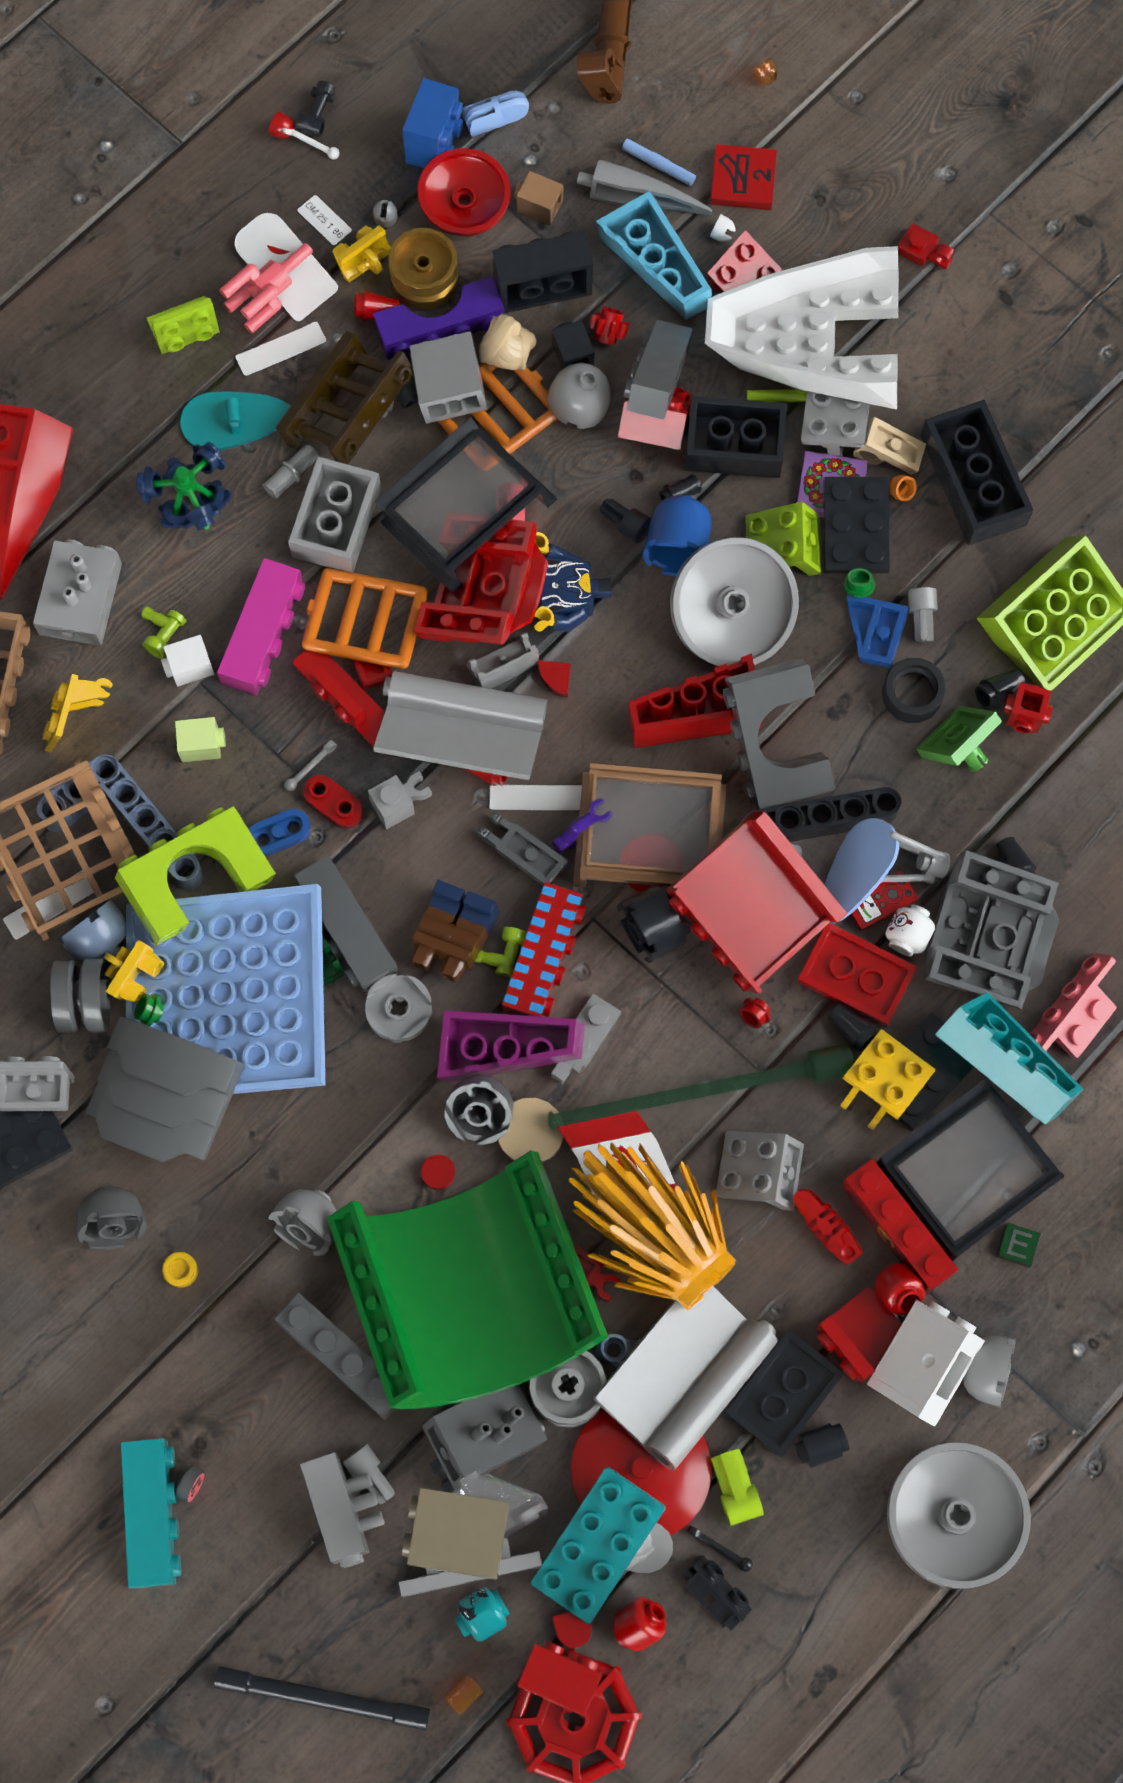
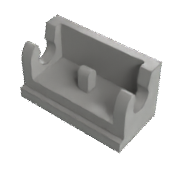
(504, 663)

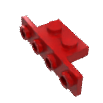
(342, 692)

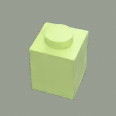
(199, 739)

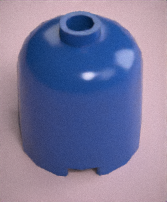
(675, 532)

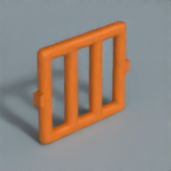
(531, 426)
(358, 583)

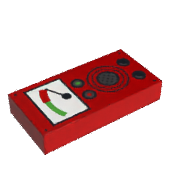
(883, 903)

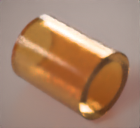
(463, 1694)

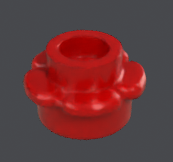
(755, 1012)

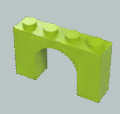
(220, 837)

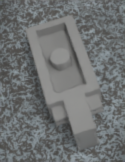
(598, 1020)

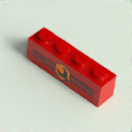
(898, 1225)

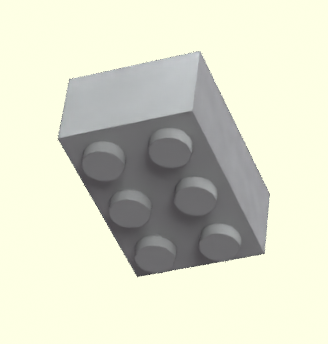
(334, 515)

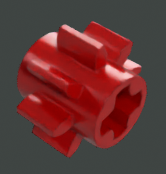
(609, 325)

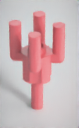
(263, 286)

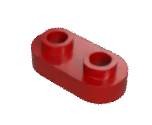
(332, 800)

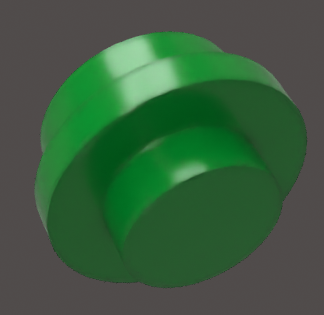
(859, 583)
(149, 1009)

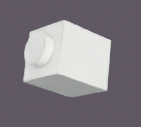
(187, 661)

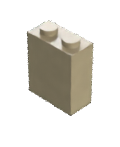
(456, 1533)

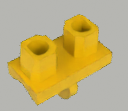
(363, 254)
(126, 970)

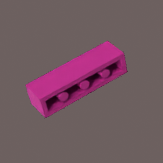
(261, 627)

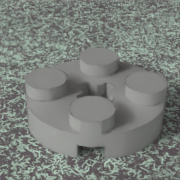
(398, 1027)

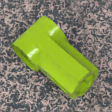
(738, 1496)

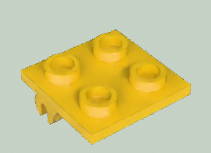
(70, 697)
(888, 1076)

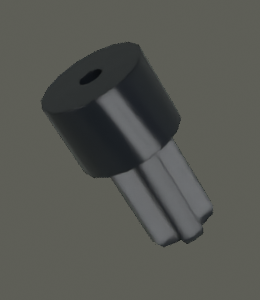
(631, 522)

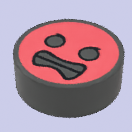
(190, 1484)

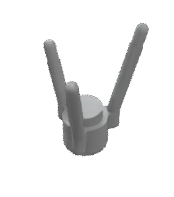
(929, 861)

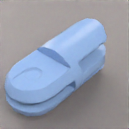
(495, 112)

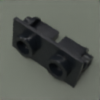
(729, 1604)

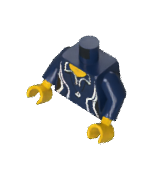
(567, 589)

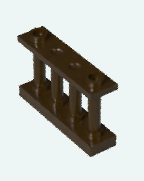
(325, 385)

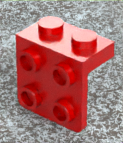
(859, 1334)

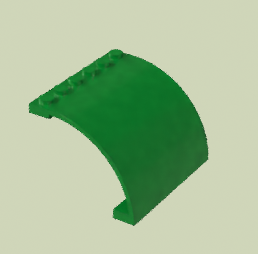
(468, 1289)

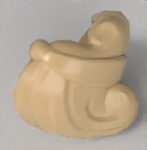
(506, 344)

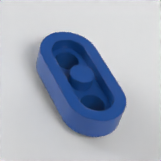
(277, 831)

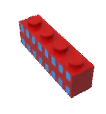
(543, 952)

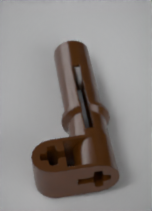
(604, 68)

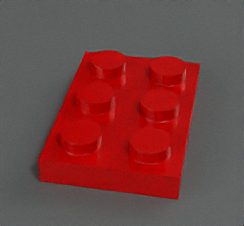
(857, 974)

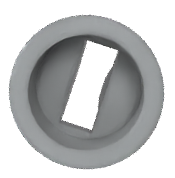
(391, 214)

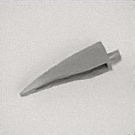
(621, 185)

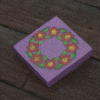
(820, 465)

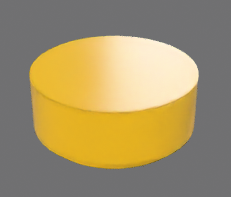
(180, 1269)

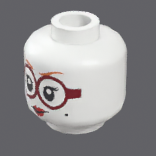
(910, 930)

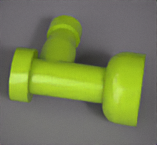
(168, 625)
(504, 962)

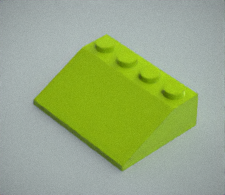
(1057, 612)

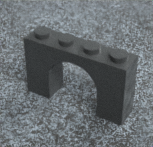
(751, 699)
(336, 1352)

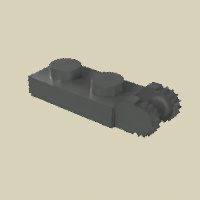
(524, 850)

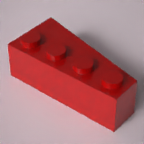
(687, 710)

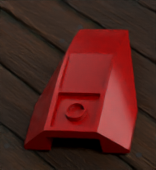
(31, 474)

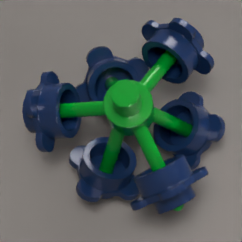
(182, 477)

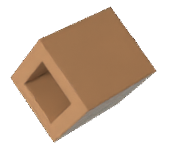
(539, 197)

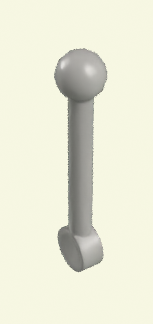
(291, 784)

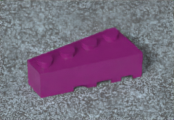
(504, 1043)

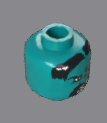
(481, 1614)

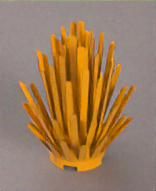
(673, 1239)

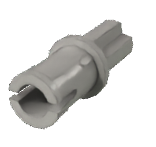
(290, 471)

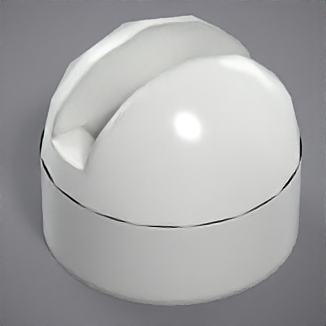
(722, 224)

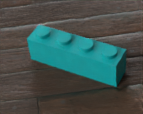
(148, 1513)

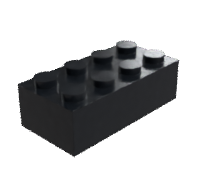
(976, 472)

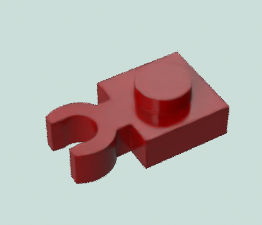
(592, 1272)

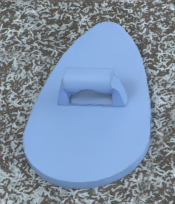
(862, 863)

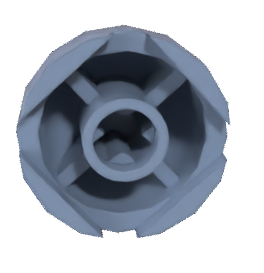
(96, 934)

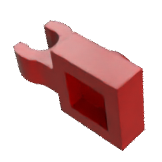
(922, 245)

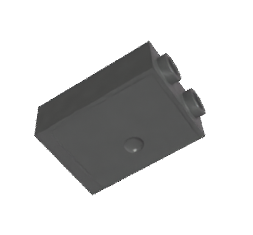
(484, 1433)

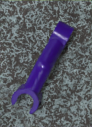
(579, 825)

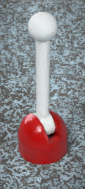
(283, 127)

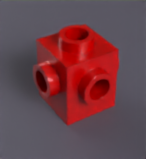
(1028, 708)

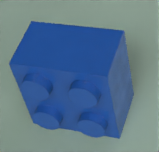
(432, 122)

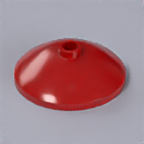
(464, 176)

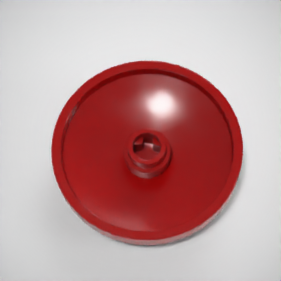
(608, 1444)

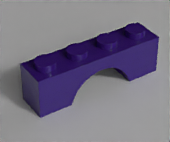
(401, 328)

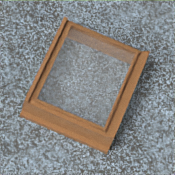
(657, 825)

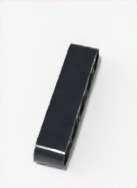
(834, 809)

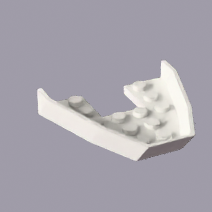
(787, 325)

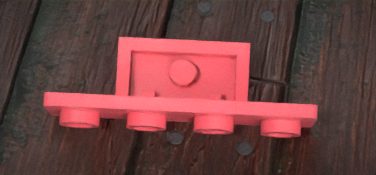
(1078, 1010)

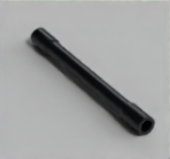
(397, 1713)

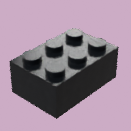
(543, 271)
(736, 437)

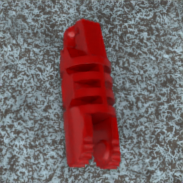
(827, 1226)

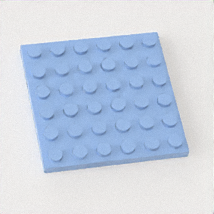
(245, 982)

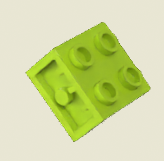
(184, 324)
(790, 532)

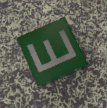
(1018, 1245)

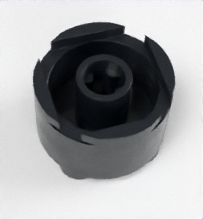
(653, 923)

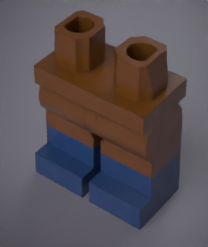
(453, 930)

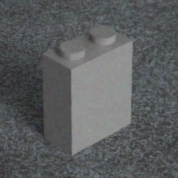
(448, 377)

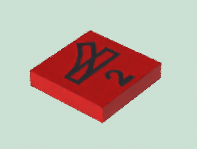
(743, 177)

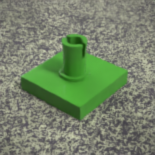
(959, 738)

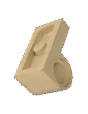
(890, 445)

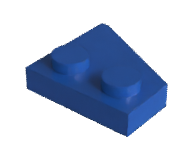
(876, 629)

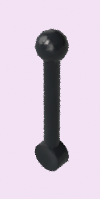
(744, 1563)

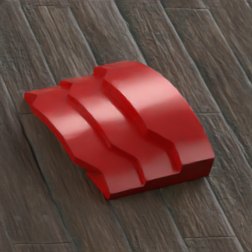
(495, 594)

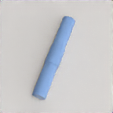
(659, 162)

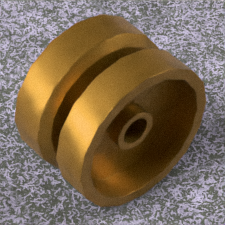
(423, 268)

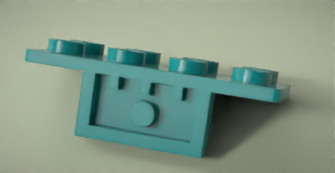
(598, 1545)

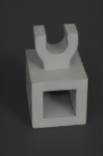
(395, 801)

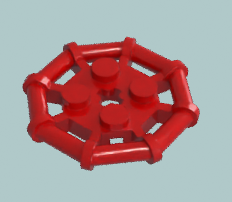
(583, 1738)

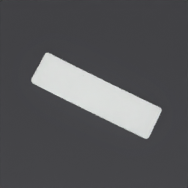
(280, 348)
(535, 797)
(48, 907)

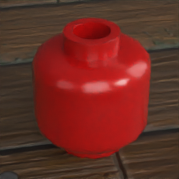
(899, 1288)
(639, 1624)

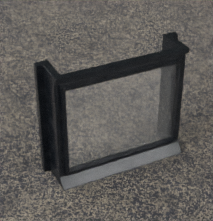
(458, 500)
(969, 1169)

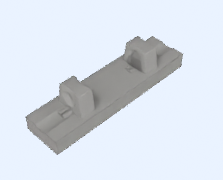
(438, 1580)

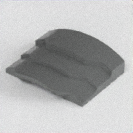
(992, 930)
(161, 1092)

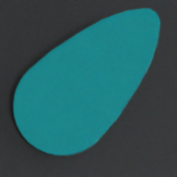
(231, 418)

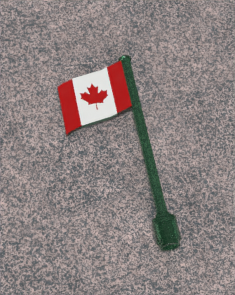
(624, 1127)

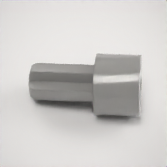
(923, 603)
(365, 1461)

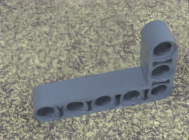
(131, 812)

